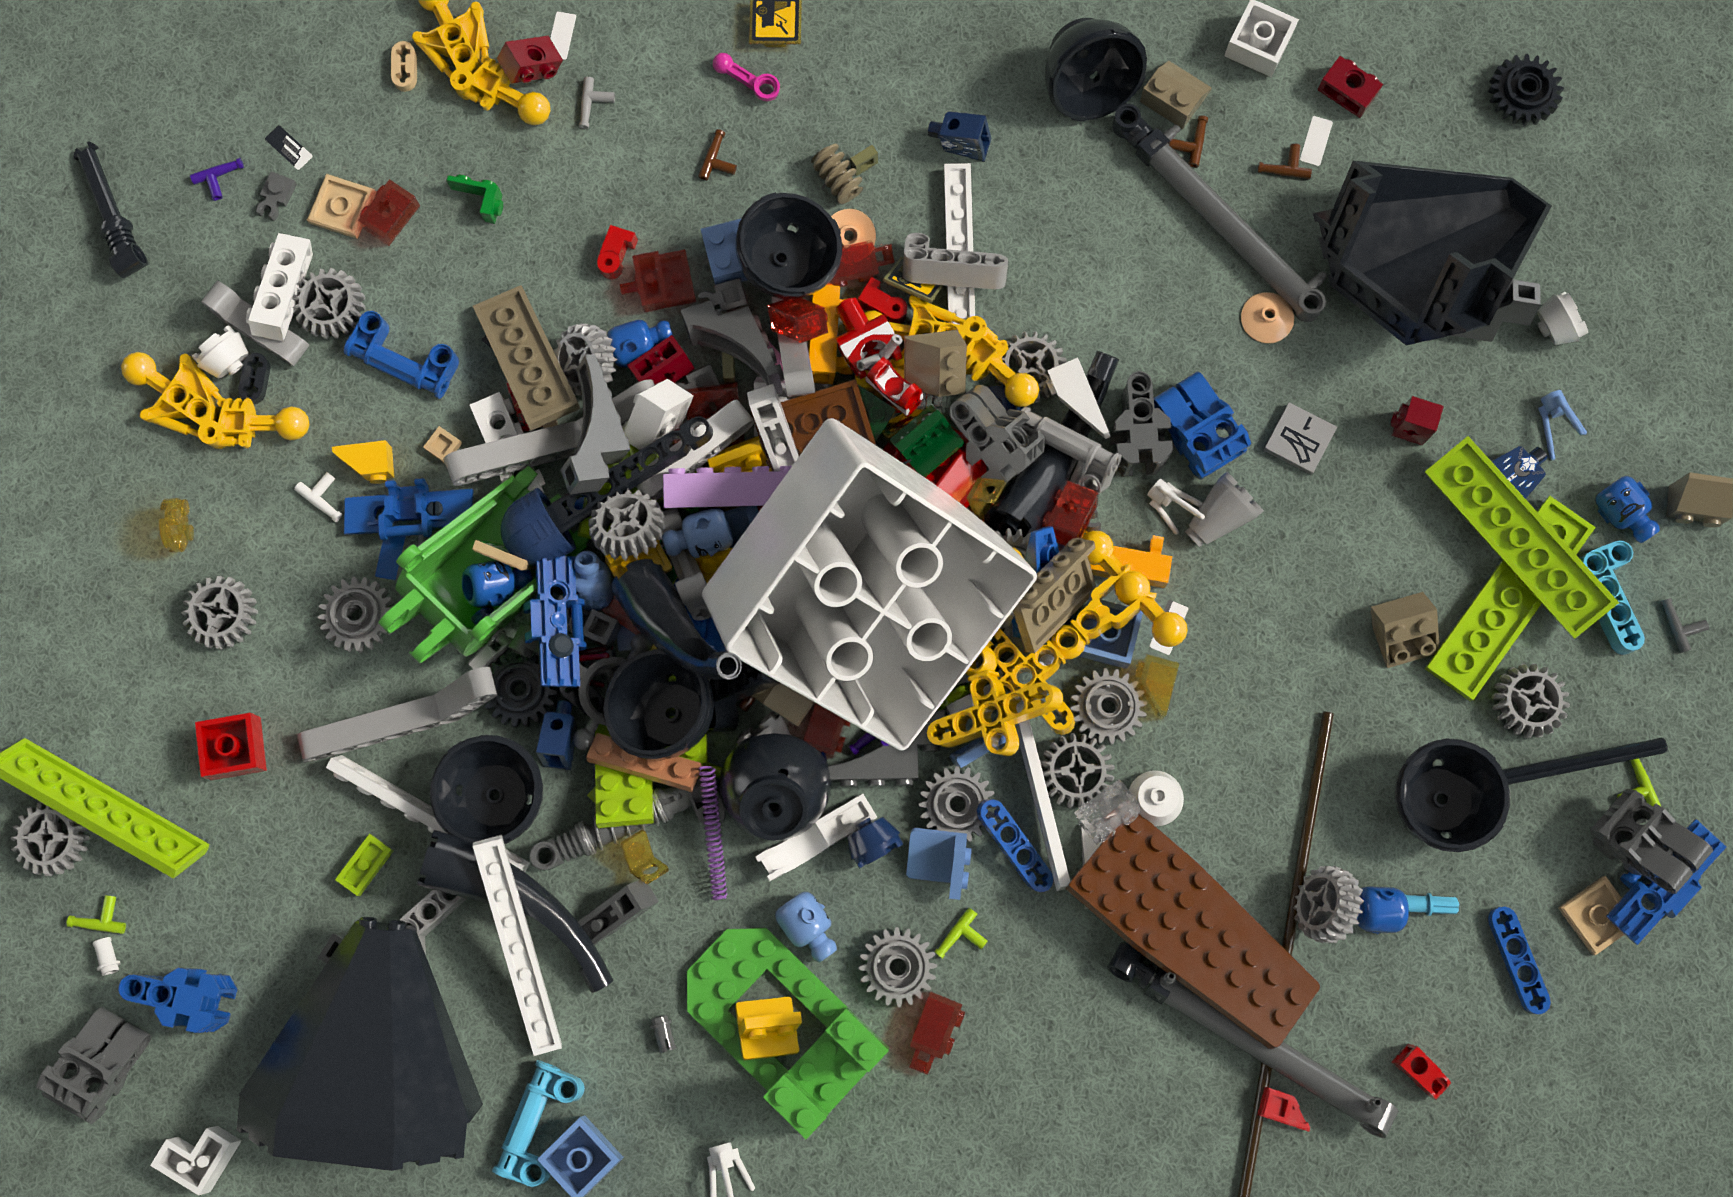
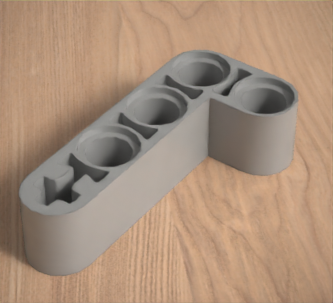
(952, 266)
(232, 310)

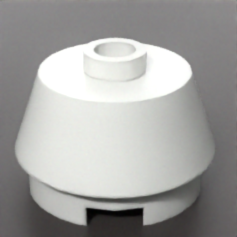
(1561, 320)
(222, 353)
(1158, 797)

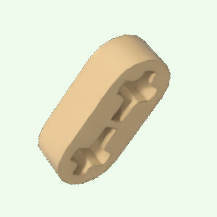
(409, 66)

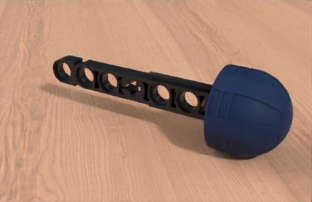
(540, 529)

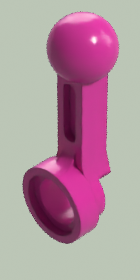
(724, 65)

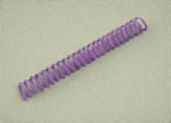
(712, 860)

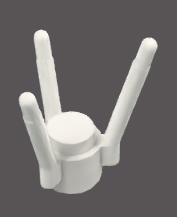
(1164, 493)
(722, 1158)

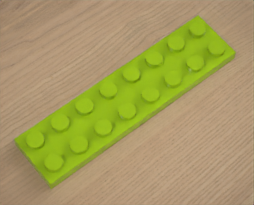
(1521, 537)
(1498, 614)
(100, 808)

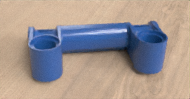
(397, 365)

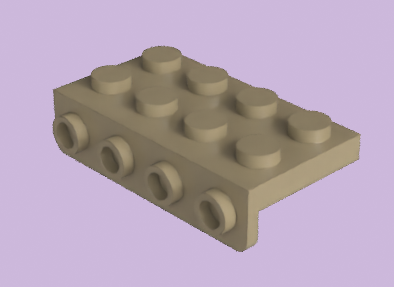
(1055, 594)

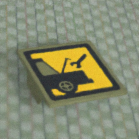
(923, 291)

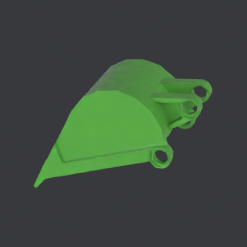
(435, 571)

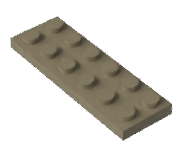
(526, 357)

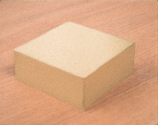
(442, 444)

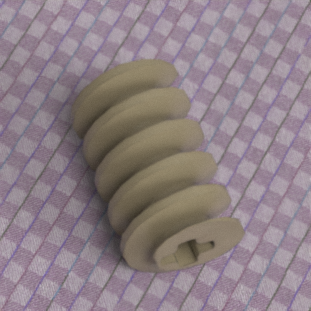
(836, 173)

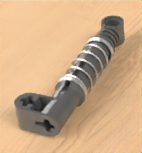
(584, 838)

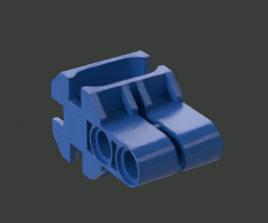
(1194, 418)
(182, 997)

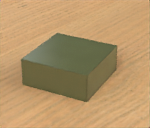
(864, 160)
(728, 368)

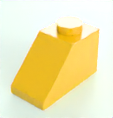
(368, 459)

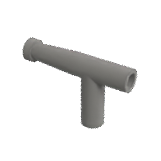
(590, 96)
(886, 351)

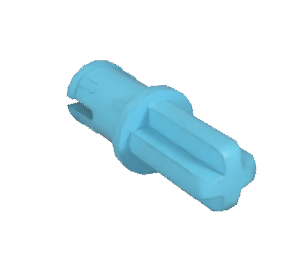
(1432, 904)

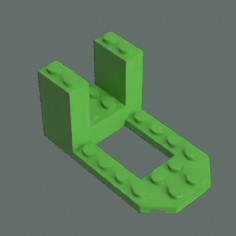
(827, 1068)

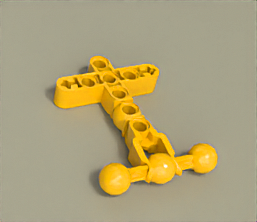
(1130, 588)
(986, 704)

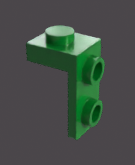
(492, 202)

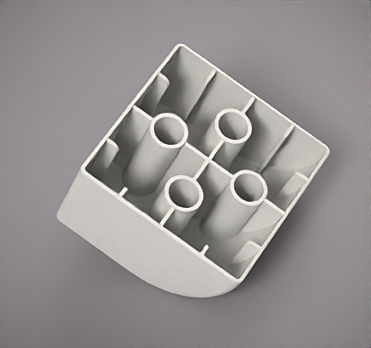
(865, 587)

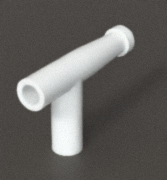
(314, 498)

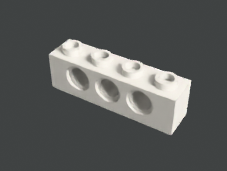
(275, 322)
(490, 411)

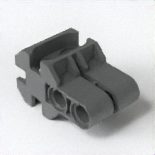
(995, 434)
(1140, 437)
(1656, 850)
(101, 1054)

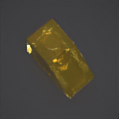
(1157, 681)

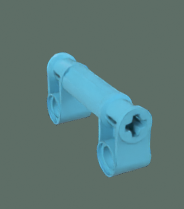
(515, 1159)

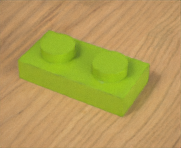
(364, 865)

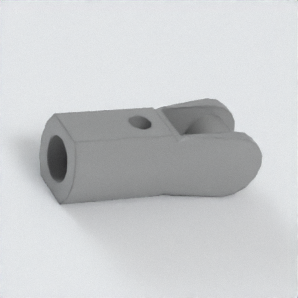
(487, 655)

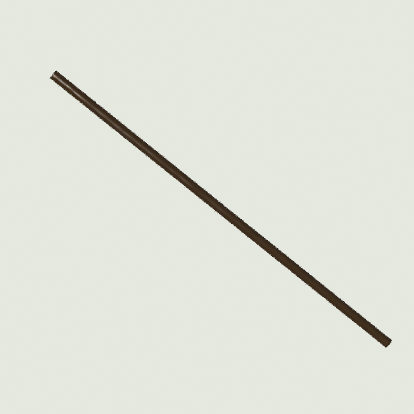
(1289, 935)

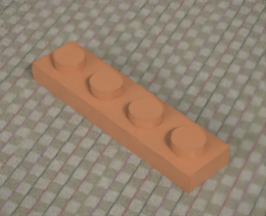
(673, 772)

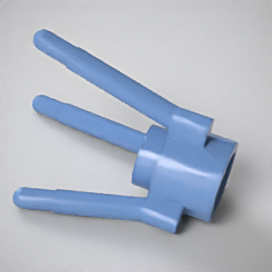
(1556, 405)

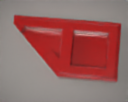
(1282, 1108)

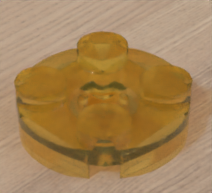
(174, 527)

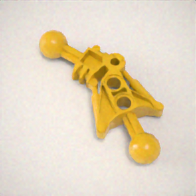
(479, 77)
(983, 348)
(218, 427)

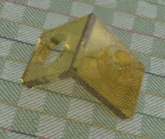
(979, 497)
(640, 857)

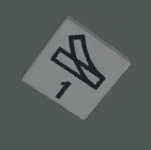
(1300, 438)

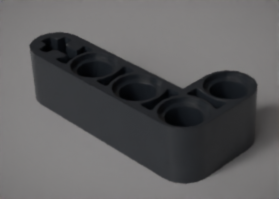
(729, 691)

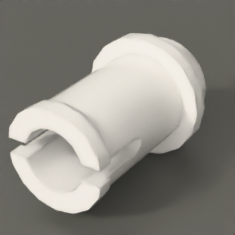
(106, 956)

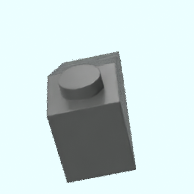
(618, 911)

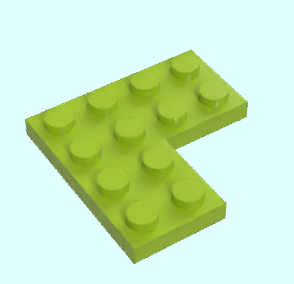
(627, 798)

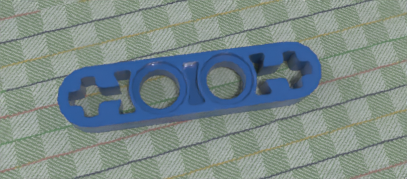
(1017, 843)
(1514, 962)

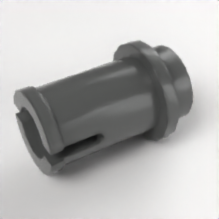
(663, 1031)

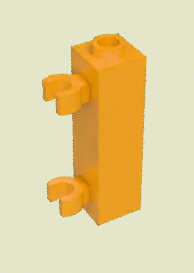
(823, 349)
(1150, 564)

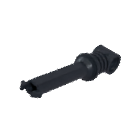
(117, 230)

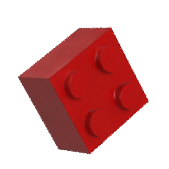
(230, 746)

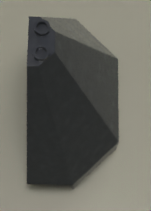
(1427, 246)
(365, 1063)

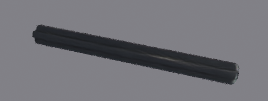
(1586, 760)

